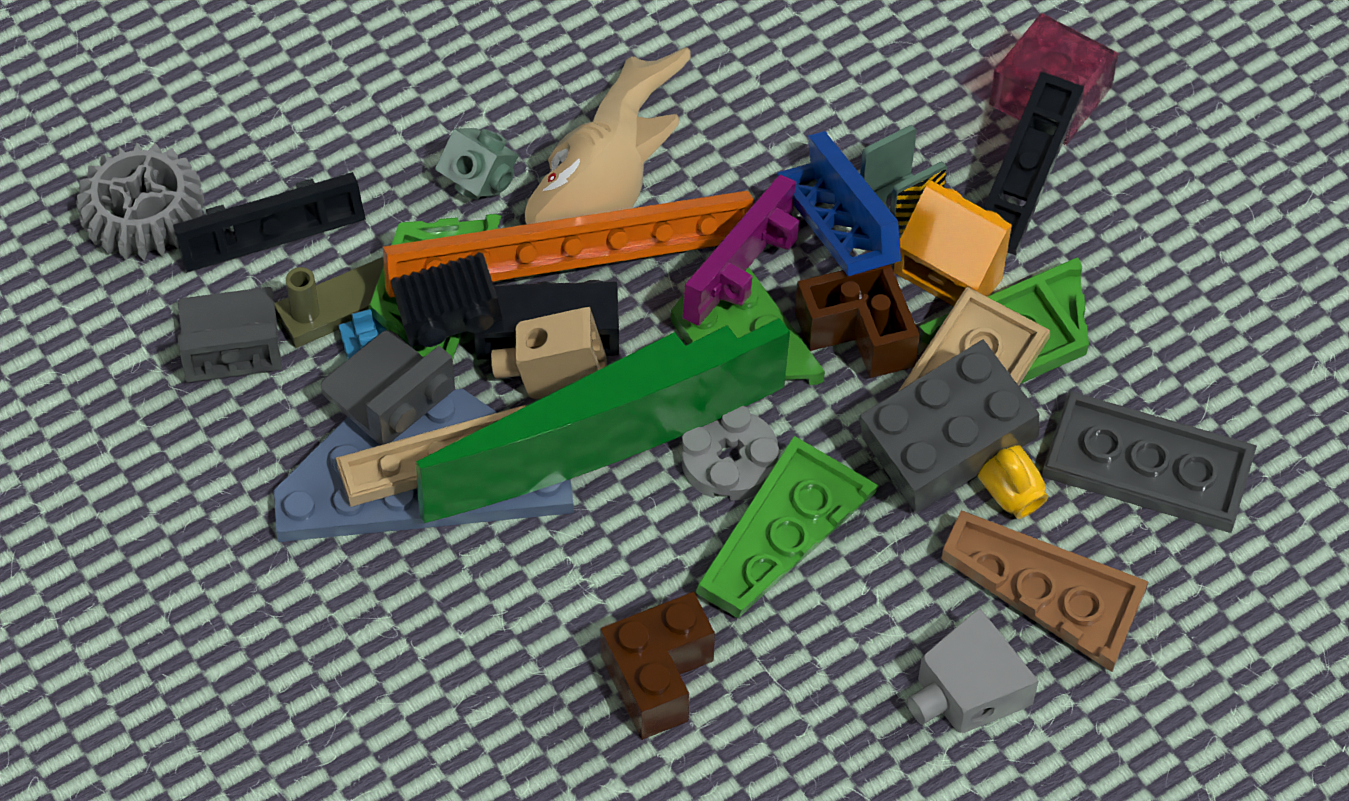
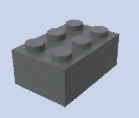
(949, 425)

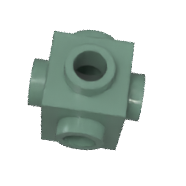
(477, 162)

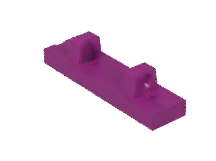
(724, 270)

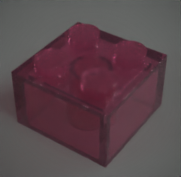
(1059, 52)

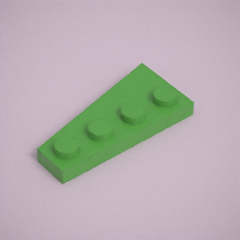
(785, 522)

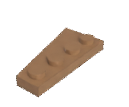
(1056, 588)

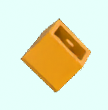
(952, 245)

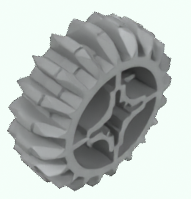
(133, 190)

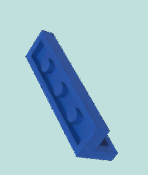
(854, 207)

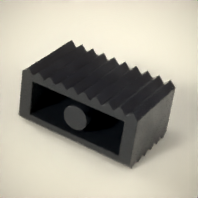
(447, 300)

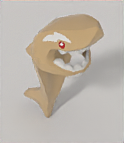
(607, 156)

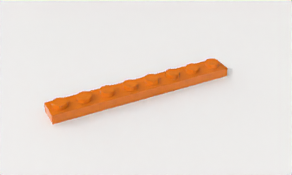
(579, 240)

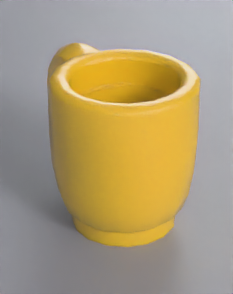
(1014, 482)

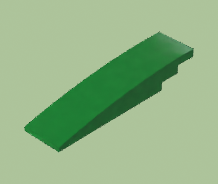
(605, 418)

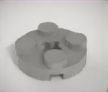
(726, 477)

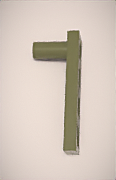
(319, 309)

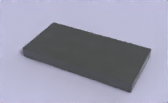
(1149, 461)

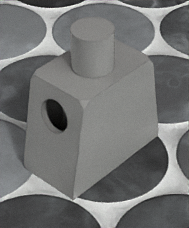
(972, 677)

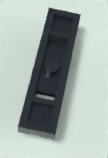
(1033, 152)
(269, 221)

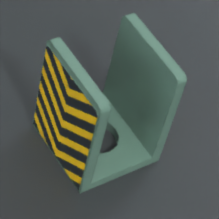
(888, 172)

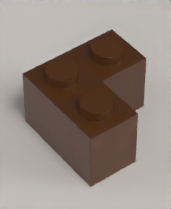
(860, 309)
(650, 654)

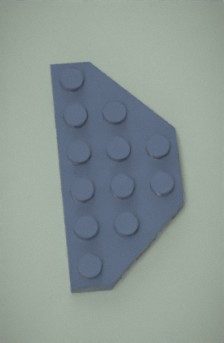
(315, 504)

